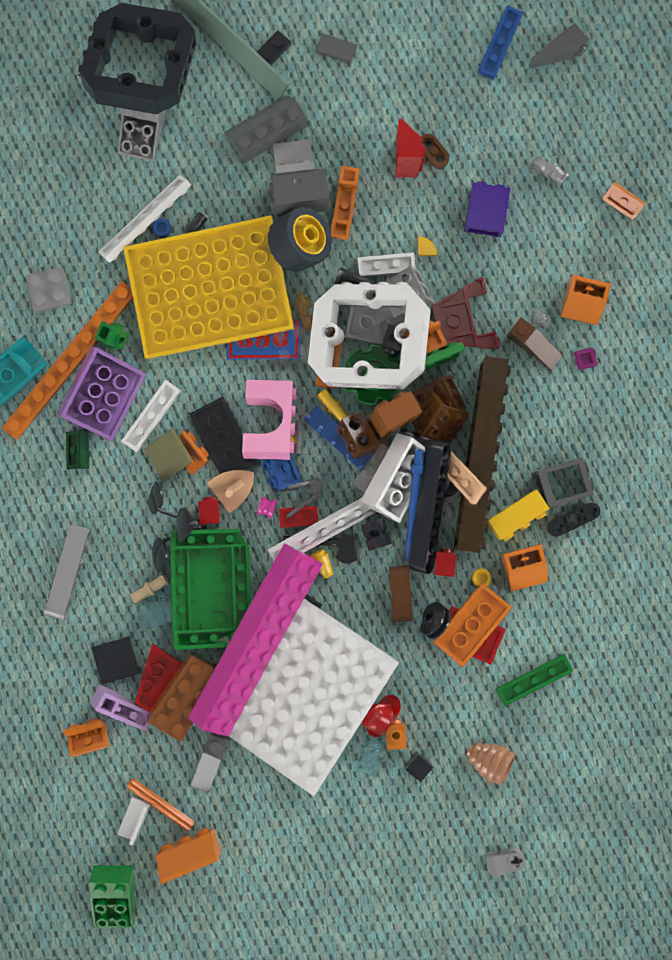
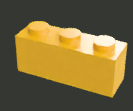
(518, 515)

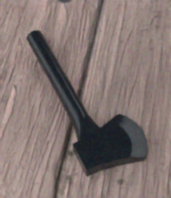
(346, 547)

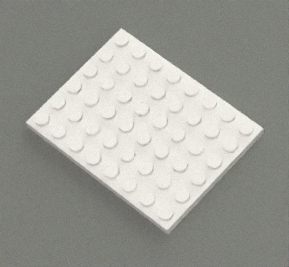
(312, 697)

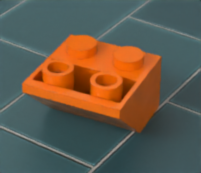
(585, 299)
(525, 567)

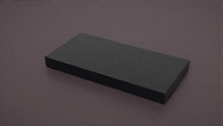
(221, 436)

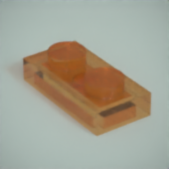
(304, 305)

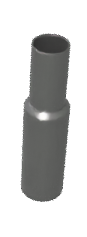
(298, 437)

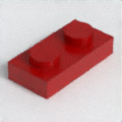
(304, 517)

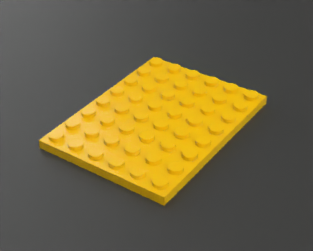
(207, 288)

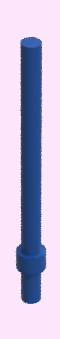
(417, 470)

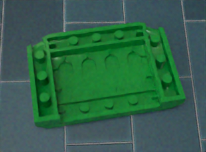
(208, 587)

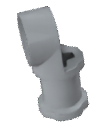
(548, 170)

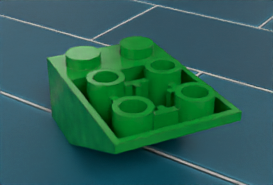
(112, 896)

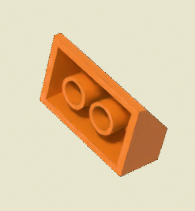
(187, 854)

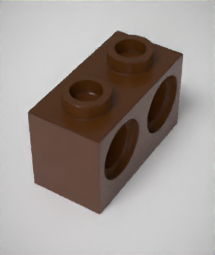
(361, 434)

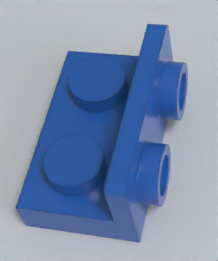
(281, 473)

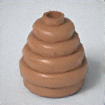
(491, 761)

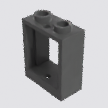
(545, 486)

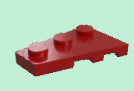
(156, 676)

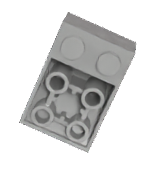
(140, 133)

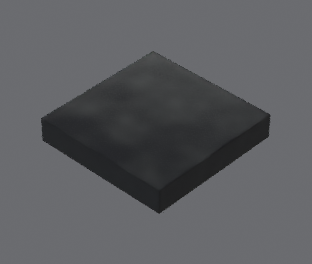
(115, 660)

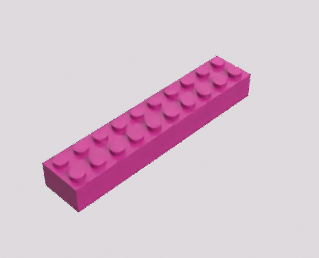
(255, 641)

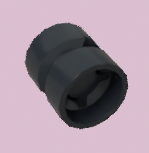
(381, 540)

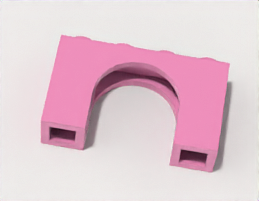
(277, 443)

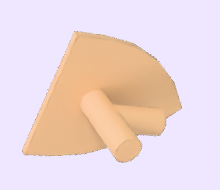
(232, 487)

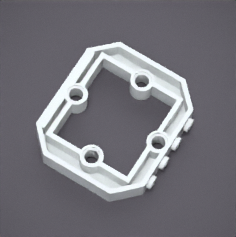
(413, 347)

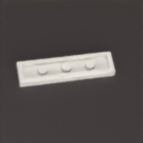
(151, 416)

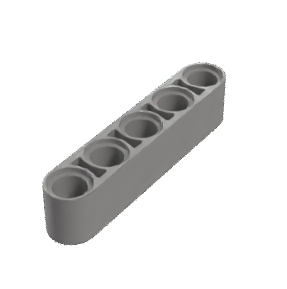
(67, 571)

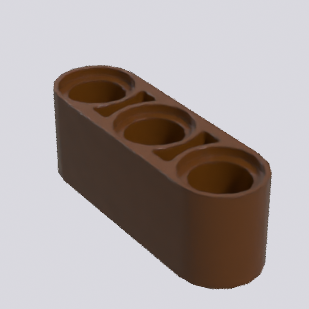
(401, 594)

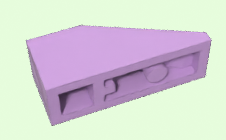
(119, 707)

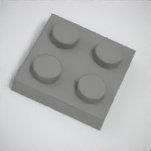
(48, 289)

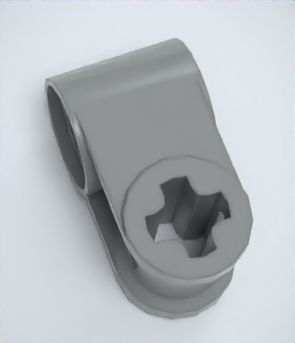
(502, 861)

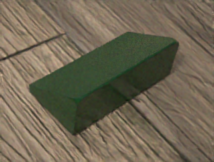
(77, 449)

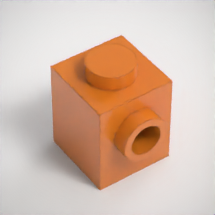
(396, 736)

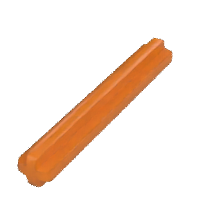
(160, 804)

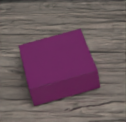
(585, 359)

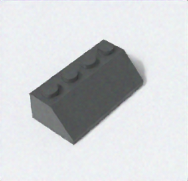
(267, 128)

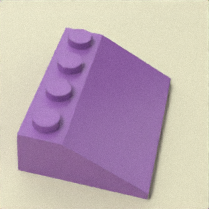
(101, 393)

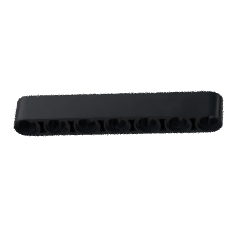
(429, 506)

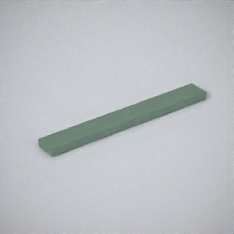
(235, 46)

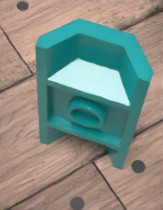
(18, 368)

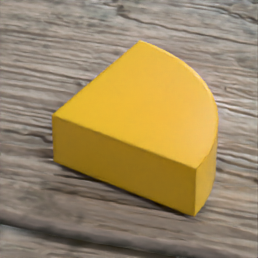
(426, 247)

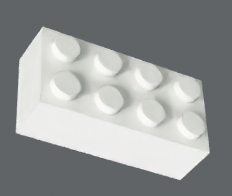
(392, 482)

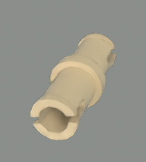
(149, 588)

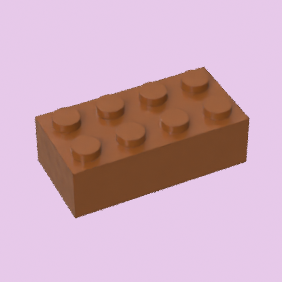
(180, 696)

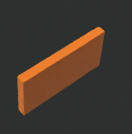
(472, 624)

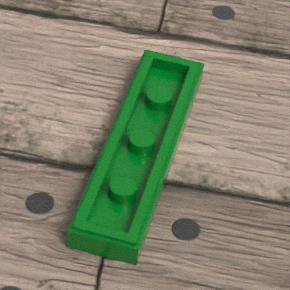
(534, 679)

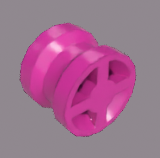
(267, 507)

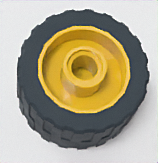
(299, 239)

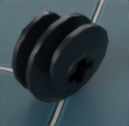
(435, 620)

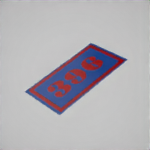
(264, 346)

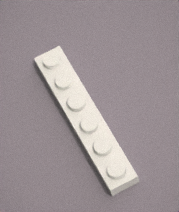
(148, 215)
(325, 528)

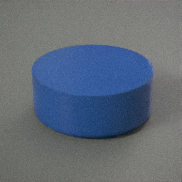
(161, 228)

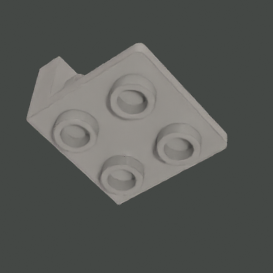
(293, 156)
(415, 281)

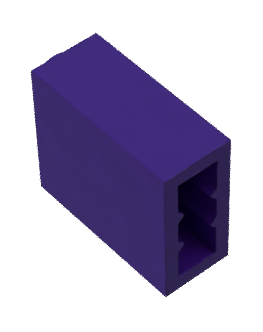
(487, 209)

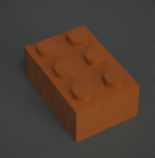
(394, 415)

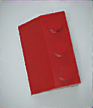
(408, 152)

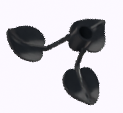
(184, 521)

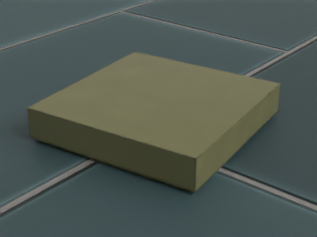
(168, 455)

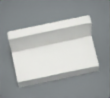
(134, 819)

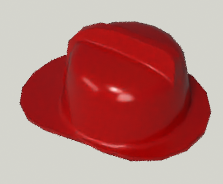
(382, 716)

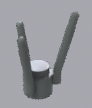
(311, 486)

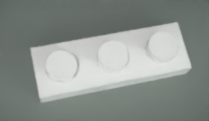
(385, 264)

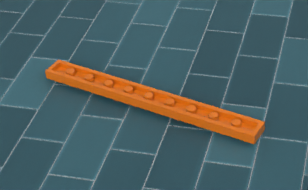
(67, 362)

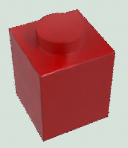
(209, 511)
(445, 563)

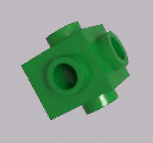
(112, 335)

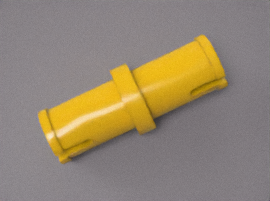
(332, 405)

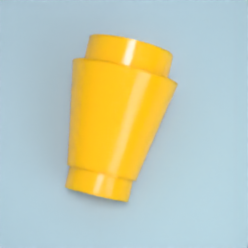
(323, 557)

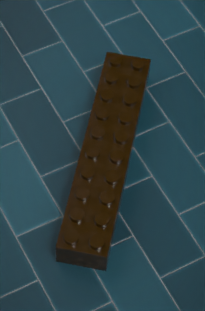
(482, 451)

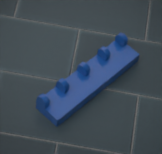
(328, 429)

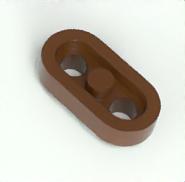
(436, 150)

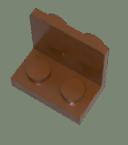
(445, 389)
(439, 420)

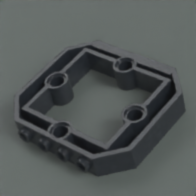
(125, 90)

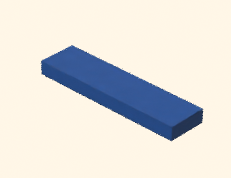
(500, 42)

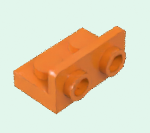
(198, 455)

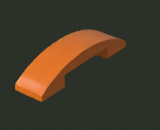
(345, 203)

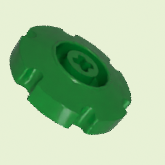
(379, 360)

